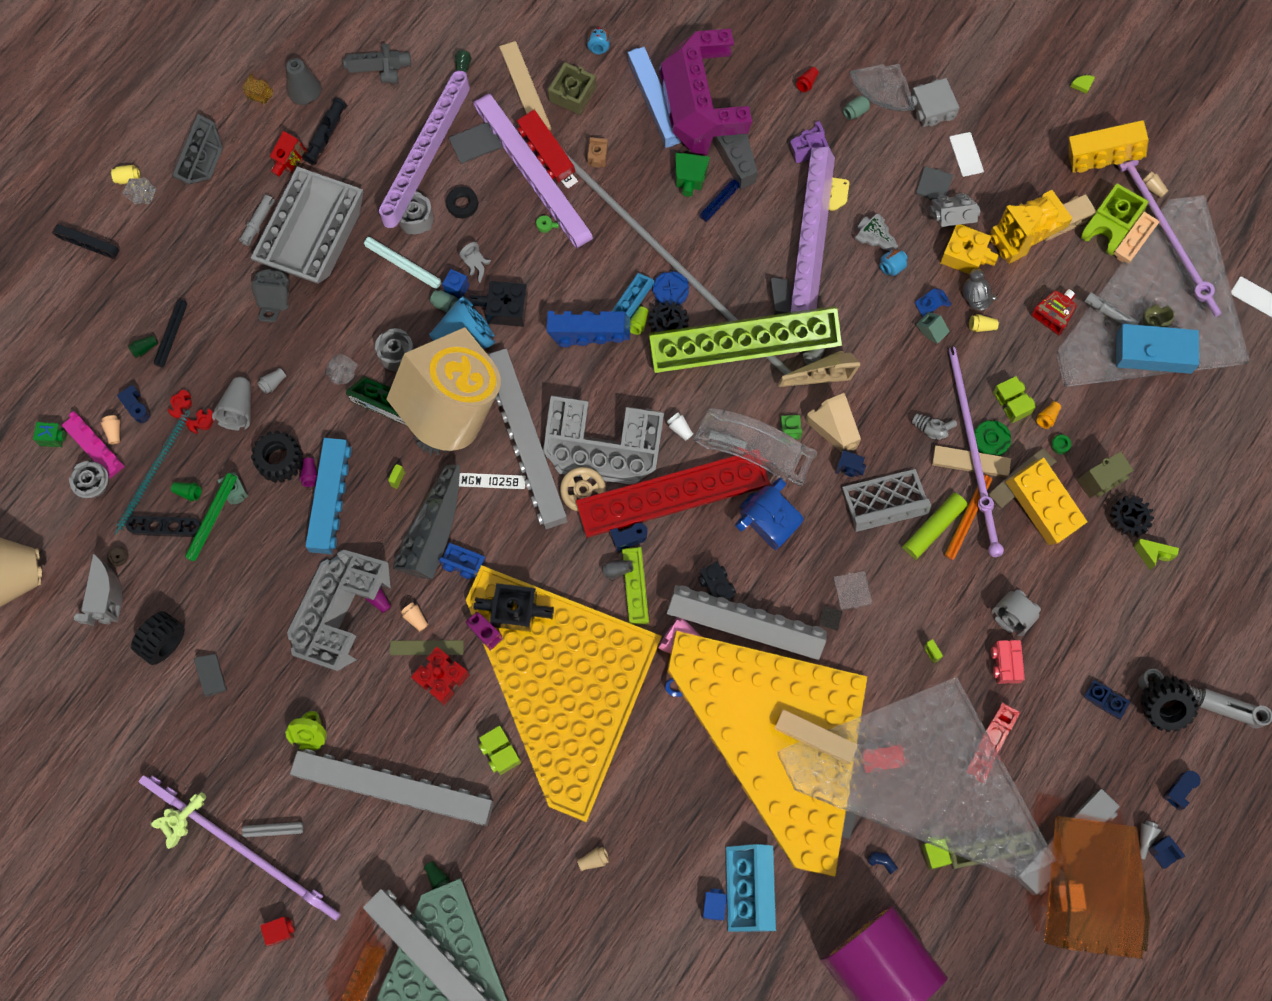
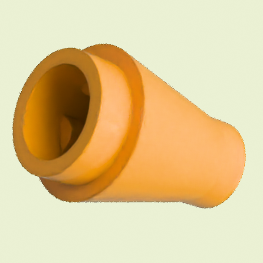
(1048, 416)

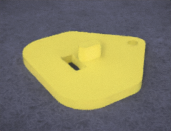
(838, 194)

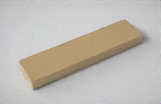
(962, 460)
(816, 737)

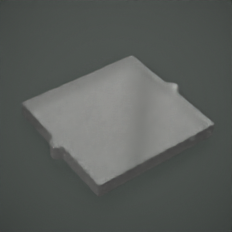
(852, 590)

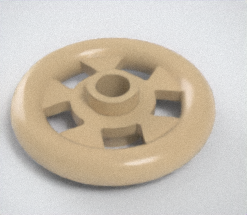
(568, 481)

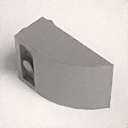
(102, 595)

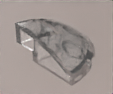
(884, 86)

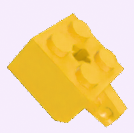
(968, 250)

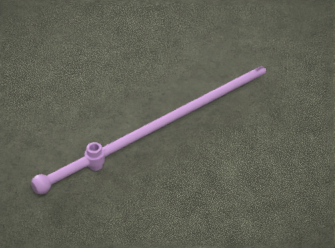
(995, 548)

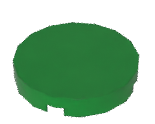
(992, 438)

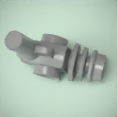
(933, 428)

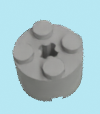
(418, 215)
(391, 348)
(1016, 612)

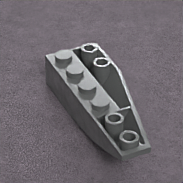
(431, 528)

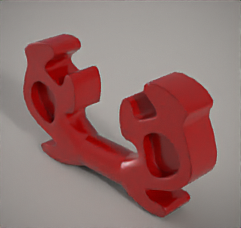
(179, 402)

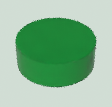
(1061, 444)

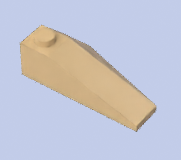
(833, 368)

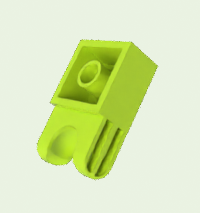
(1116, 217)

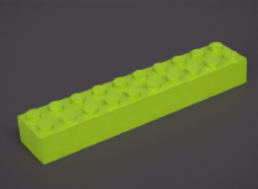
(745, 339)

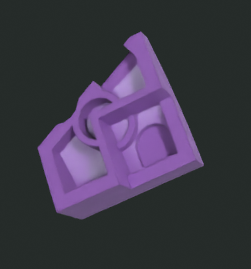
(802, 144)

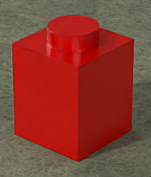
(277, 931)

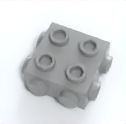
(934, 102)
(954, 210)

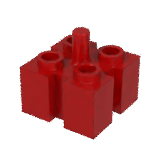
(440, 676)

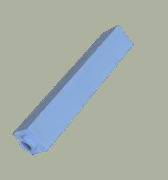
(652, 94)

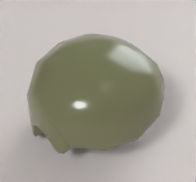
(1158, 316)

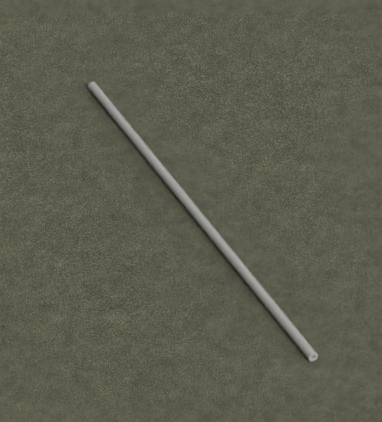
(666, 255)

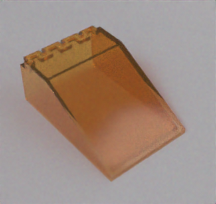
(1097, 889)

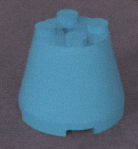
(462, 316)

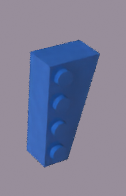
(588, 328)

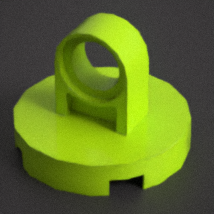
(306, 732)

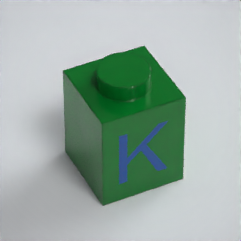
(49, 434)

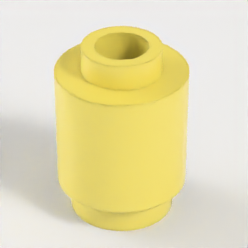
(122, 174)

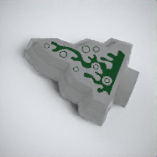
(875, 233)

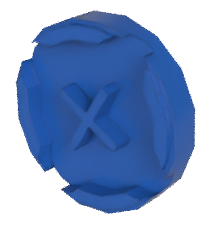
(671, 288)

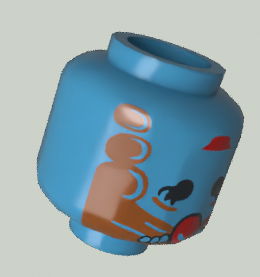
(598, 40)
(893, 262)

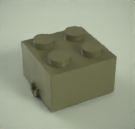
(572, 88)
(1106, 475)

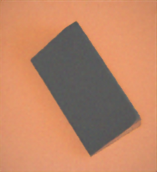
(780, 295)
(210, 675)

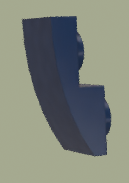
(1107, 700)

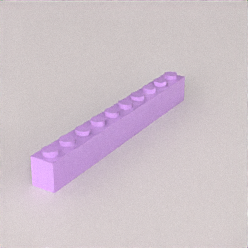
(813, 230)

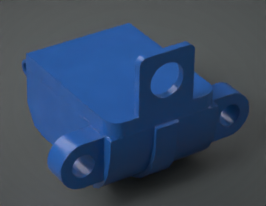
(770, 514)

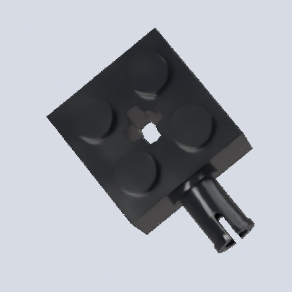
(504, 303)

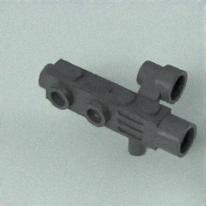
(386, 61)

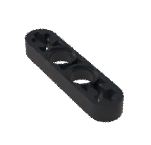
(85, 241)
(163, 529)

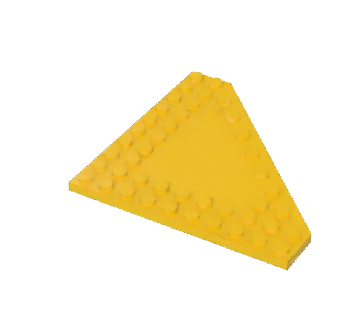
(568, 689)
(739, 702)

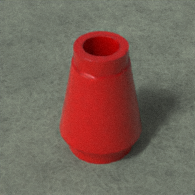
(807, 79)

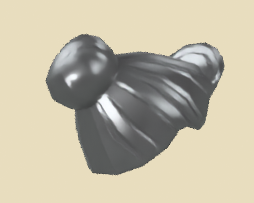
(977, 290)

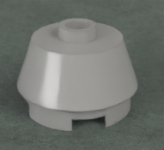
(89, 479)

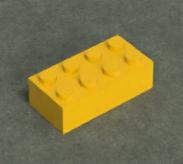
(1108, 146)
(1046, 501)

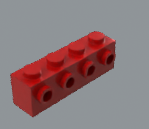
(546, 146)

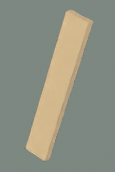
(522, 80)

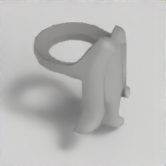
(473, 258)

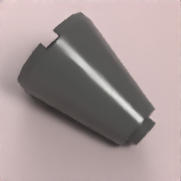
(301, 83)

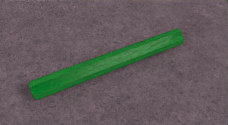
(211, 516)

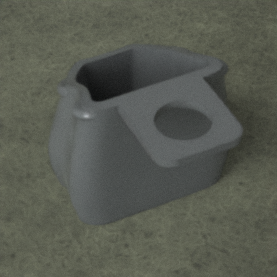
(271, 292)

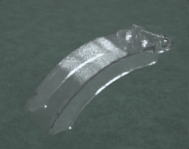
(755, 443)

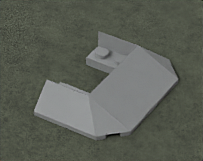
(614, 460)
(316, 625)

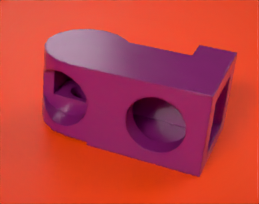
(484, 630)

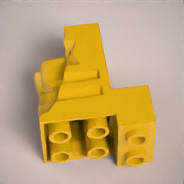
(1028, 225)

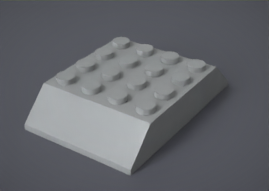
(309, 226)

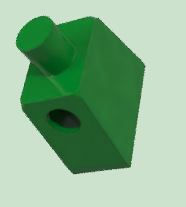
(690, 172)

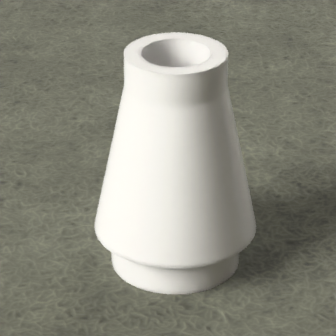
(679, 425)

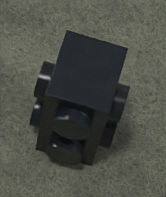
(714, 580)

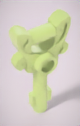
(177, 820)

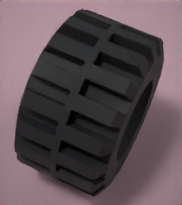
(270, 444)
(157, 638)
(1172, 717)

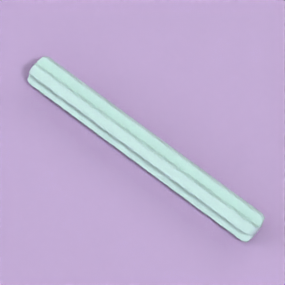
(402, 262)

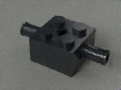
(505, 598)

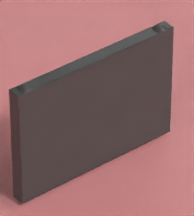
(475, 142)

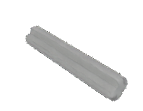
(272, 829)

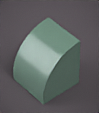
(933, 327)

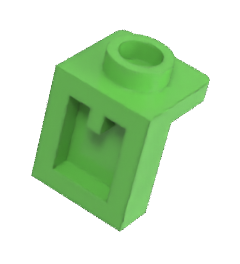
(791, 426)

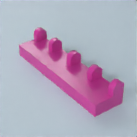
(92, 444)

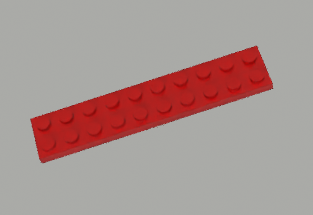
(669, 494)

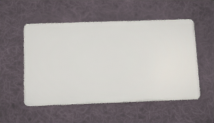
(966, 154)
(1253, 295)

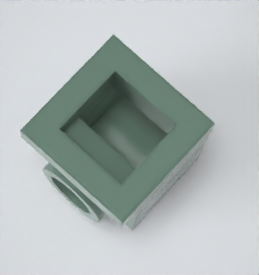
(238, 494)

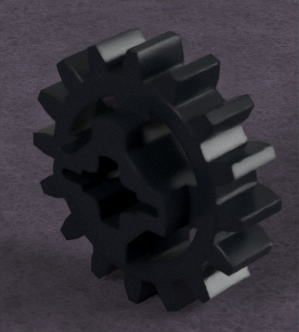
(663, 314)
(1130, 524)

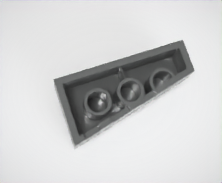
(738, 158)

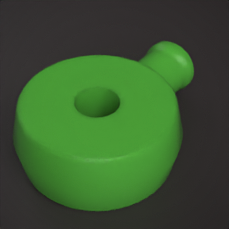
(548, 224)

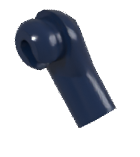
(883, 859)

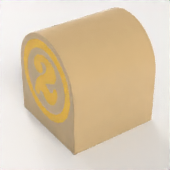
(445, 390)

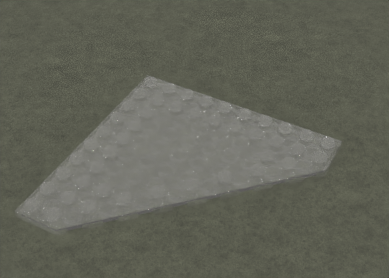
(1161, 279)
(929, 775)

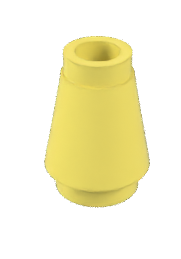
(982, 323)

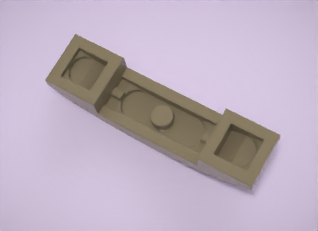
(1002, 493)

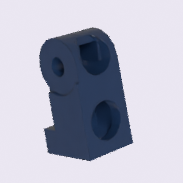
(134, 407)
(629, 537)
(1181, 788)

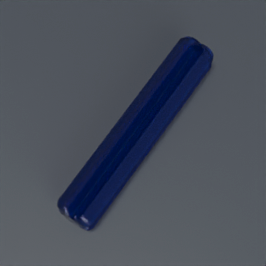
(719, 200)

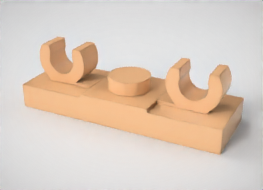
(1136, 238)

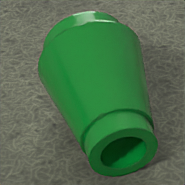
(189, 491)

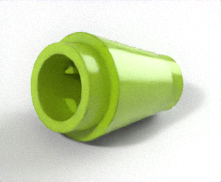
(638, 321)

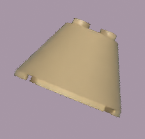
(17, 570)

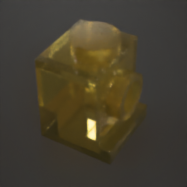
(257, 90)

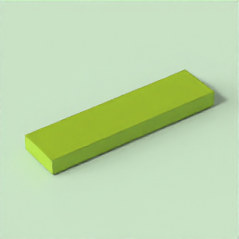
(636, 587)

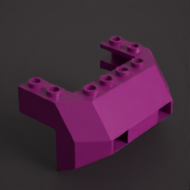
(689, 96)

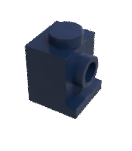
(851, 464)

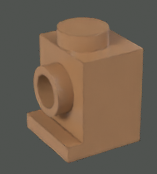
(597, 152)

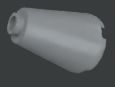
(235, 405)

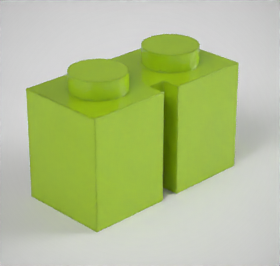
(1013, 395)
(494, 742)

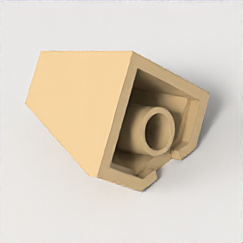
(835, 423)

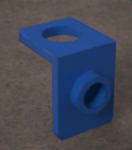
(932, 301)

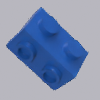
(461, 561)

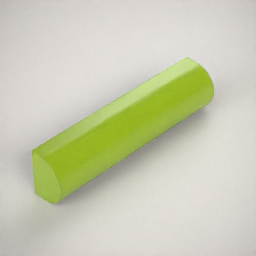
(935, 525)

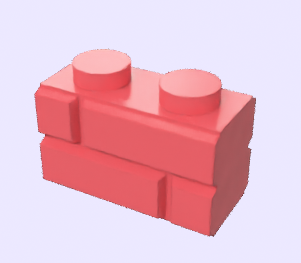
(1008, 662)

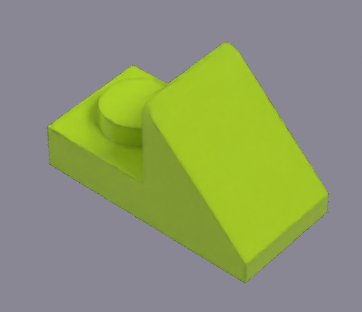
(1151, 550)

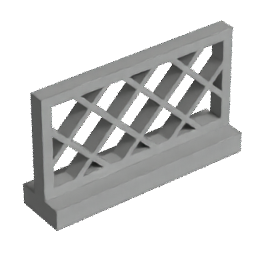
(886, 515)

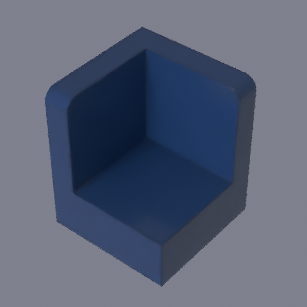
(1166, 852)

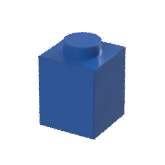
(456, 284)
(714, 905)

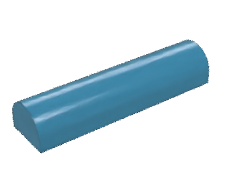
(634, 295)

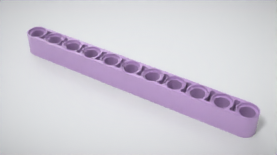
(424, 150)
(533, 171)

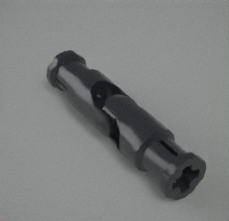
(323, 132)

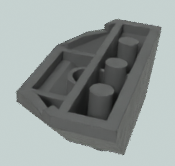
(198, 152)

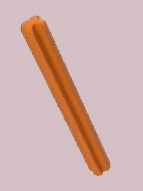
(965, 522)

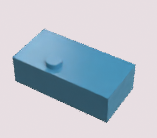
(1157, 348)

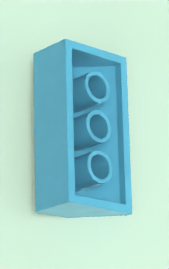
(750, 888)

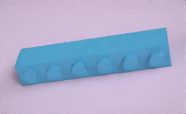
(328, 496)

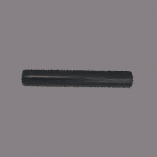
(170, 333)

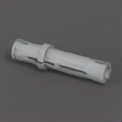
(253, 226)
(1109, 310)

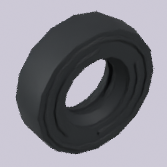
(459, 192)

